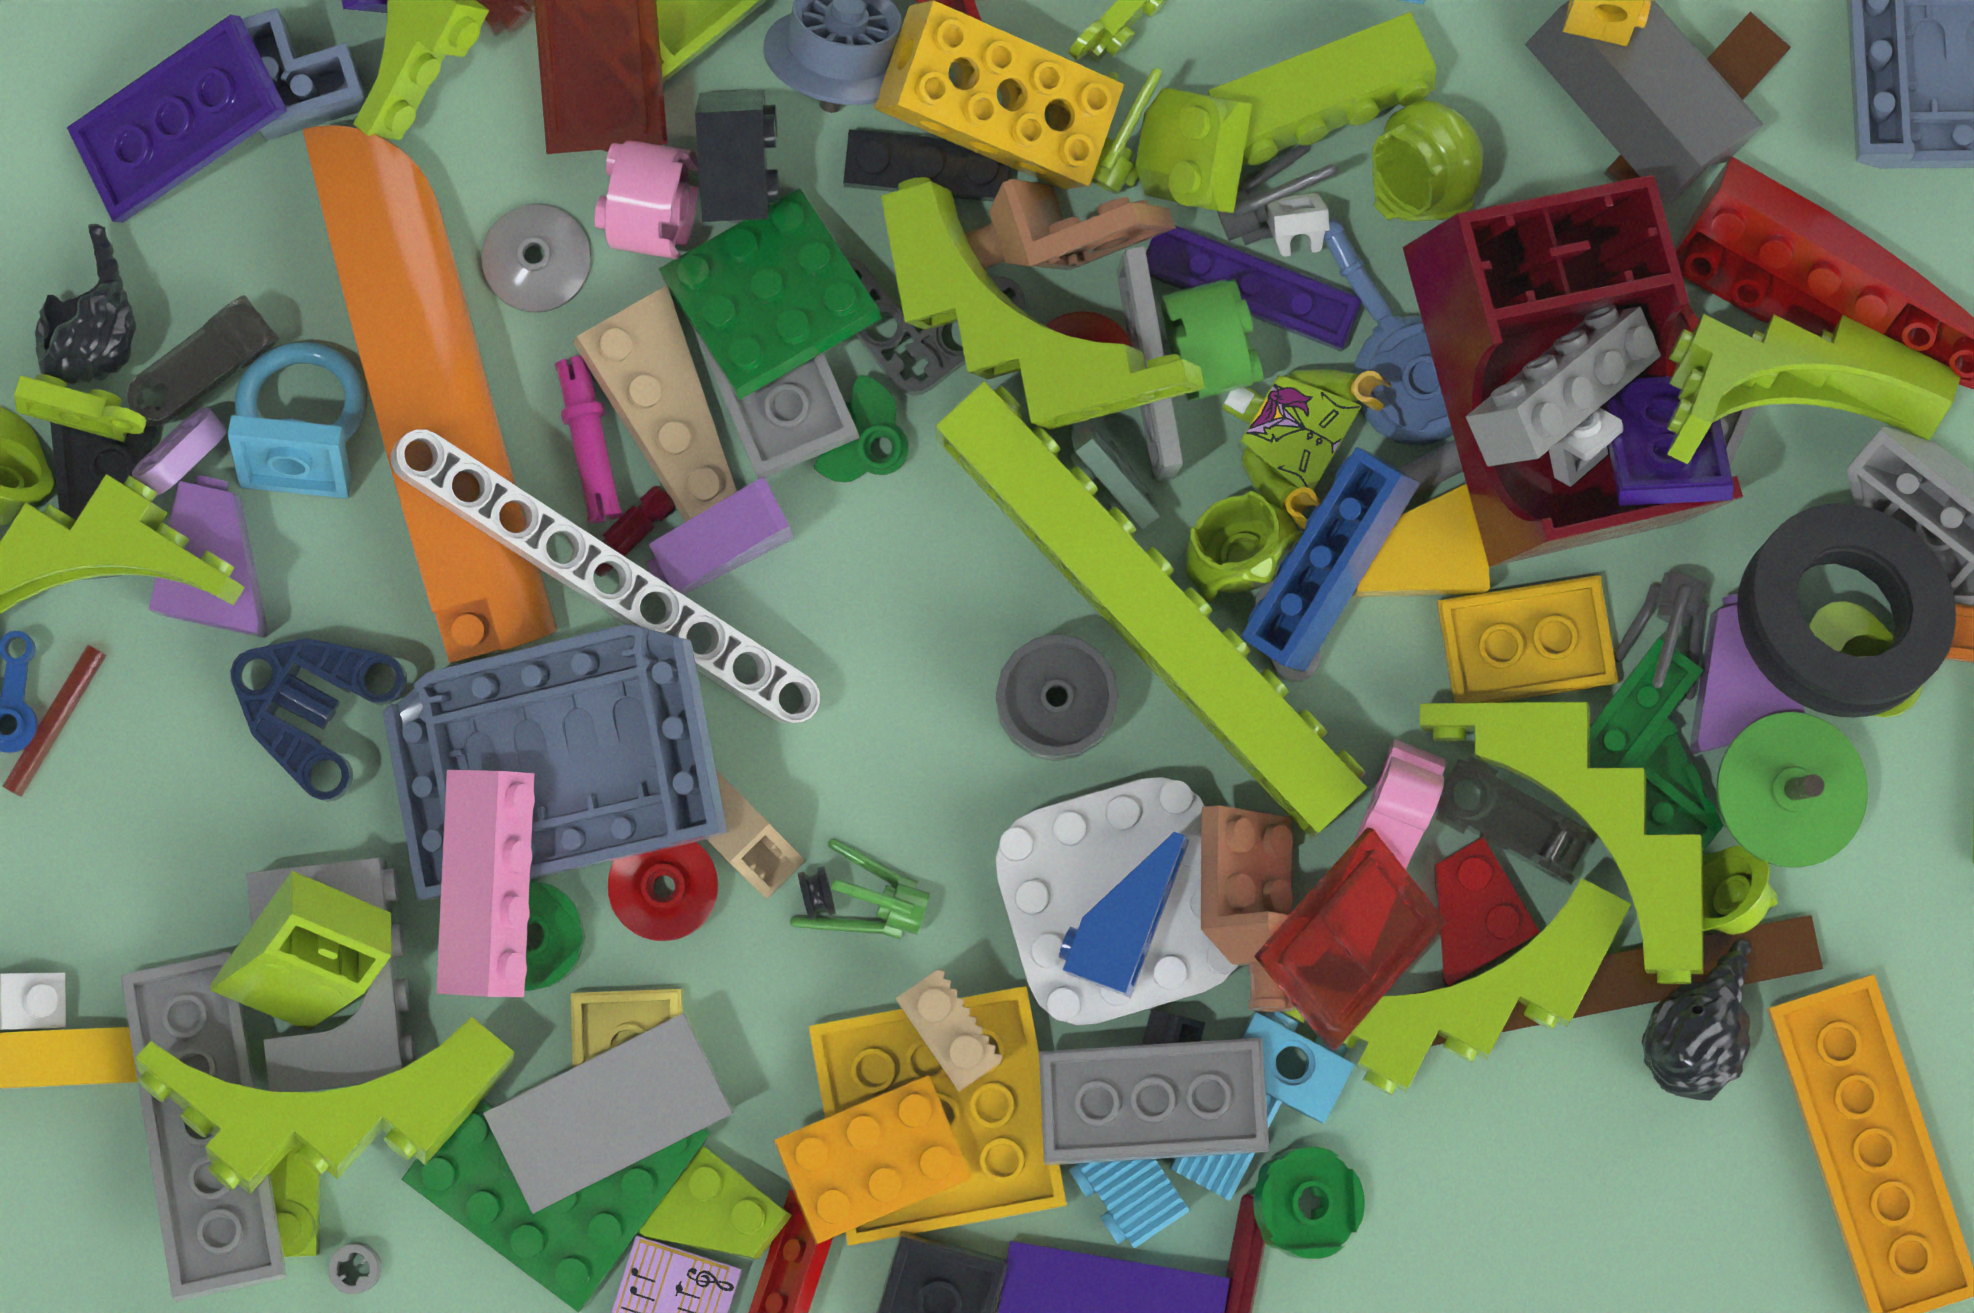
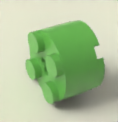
(1211, 330)

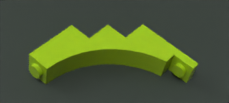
(1061, 374)
(1552, 749)

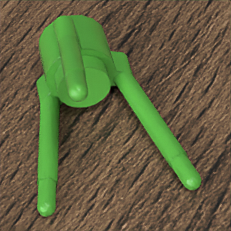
(899, 906)

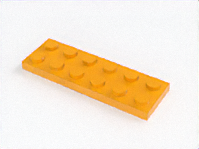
(1873, 1149)

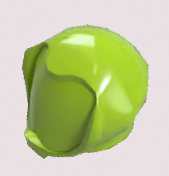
(1426, 163)
(1261, 542)

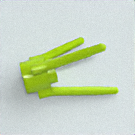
(1114, 161)

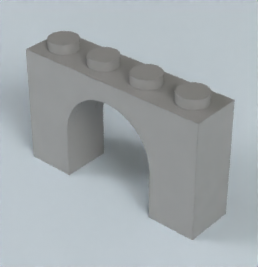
(374, 1037)

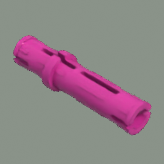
(583, 417)

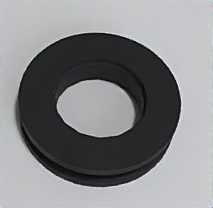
(1886, 555)

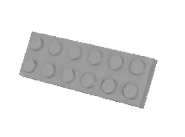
(209, 1233)

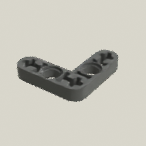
(925, 345)

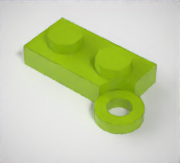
(1113, 29)
(94, 412)

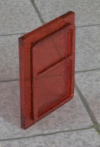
(599, 73)
(1350, 939)

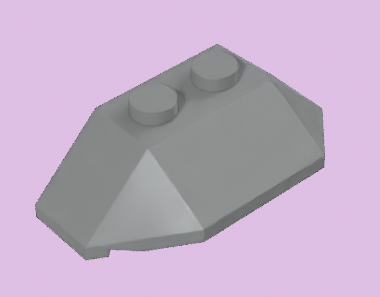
(1925, 492)

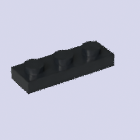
(887, 159)

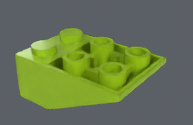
(307, 953)

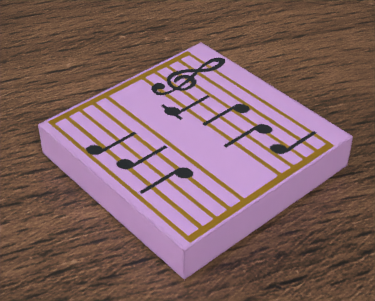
(674, 1281)

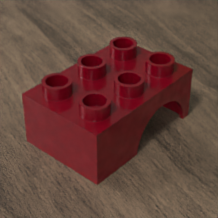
(1497, 296)

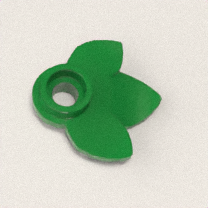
(874, 418)

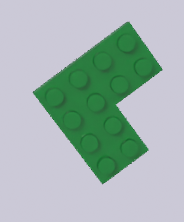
(566, 1243)

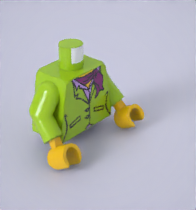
(1298, 431)

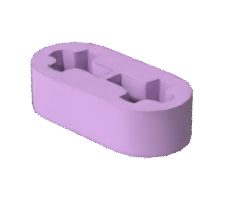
(180, 451)

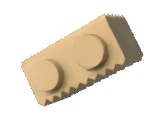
(949, 1029)

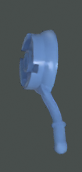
(1398, 352)

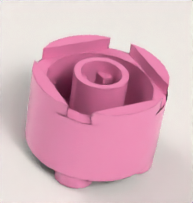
(648, 198)

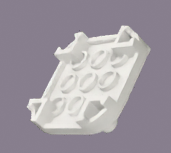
(1069, 858)

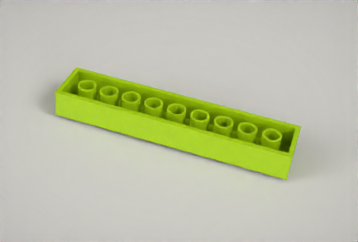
(1149, 610)

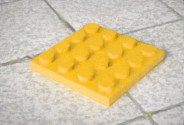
(991, 1118)

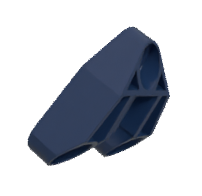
(287, 744)

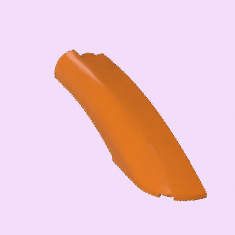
(425, 376)

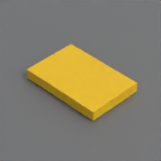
(1527, 641)

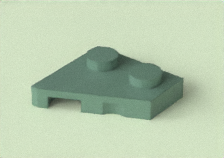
(1109, 465)

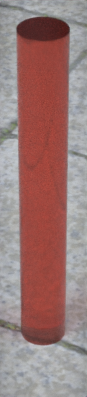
(54, 720)

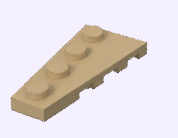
(659, 398)

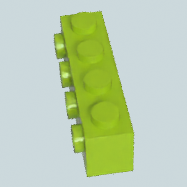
(1333, 87)

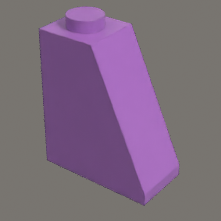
(214, 523)
(720, 539)
(1731, 685)

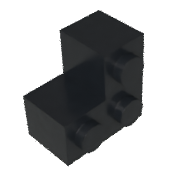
(732, 155)

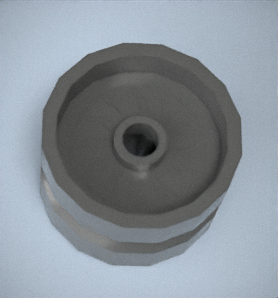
(1056, 664)

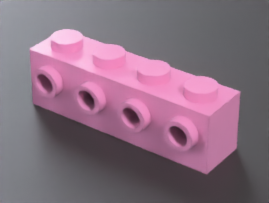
(485, 883)

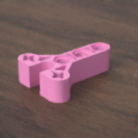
(1404, 798)

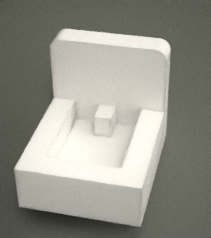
(1584, 446)
(32, 1001)

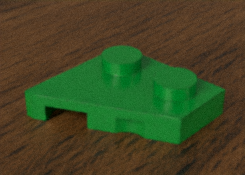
(1675, 790)

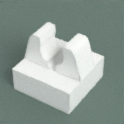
(1296, 216)

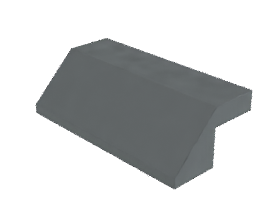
(1650, 99)

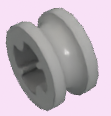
(345, 1254)

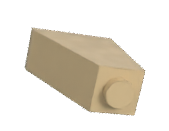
(753, 843)

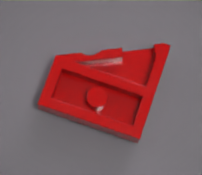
(1479, 910)

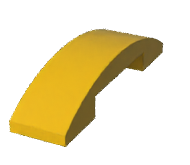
(66, 1057)

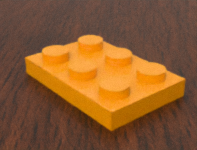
(872, 1159)

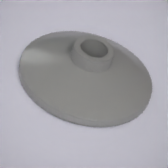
(543, 284)

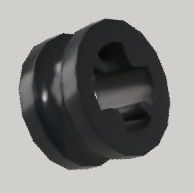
(816, 893)

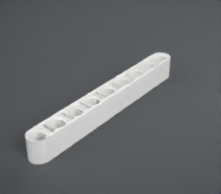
(578, 575)

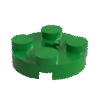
(560, 937)
(1277, 1196)

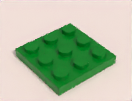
(770, 294)

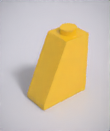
(1431, 552)

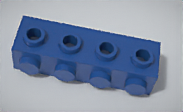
(1329, 559)

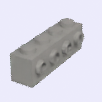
(1563, 385)

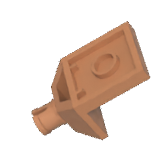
(1032, 231)
(1246, 890)

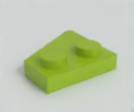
(716, 1210)

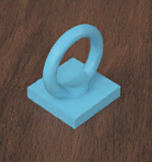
(292, 452)

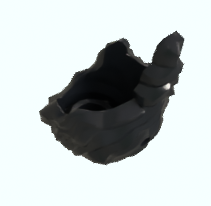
(90, 332)
(1701, 1031)

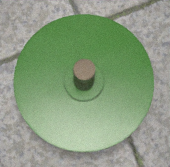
(1792, 790)

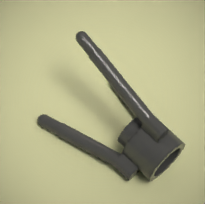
(1249, 206)
(1678, 602)

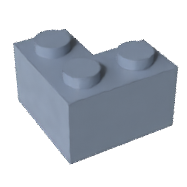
(311, 86)

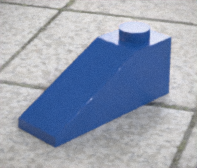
(1120, 928)

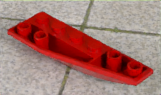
(1802, 263)

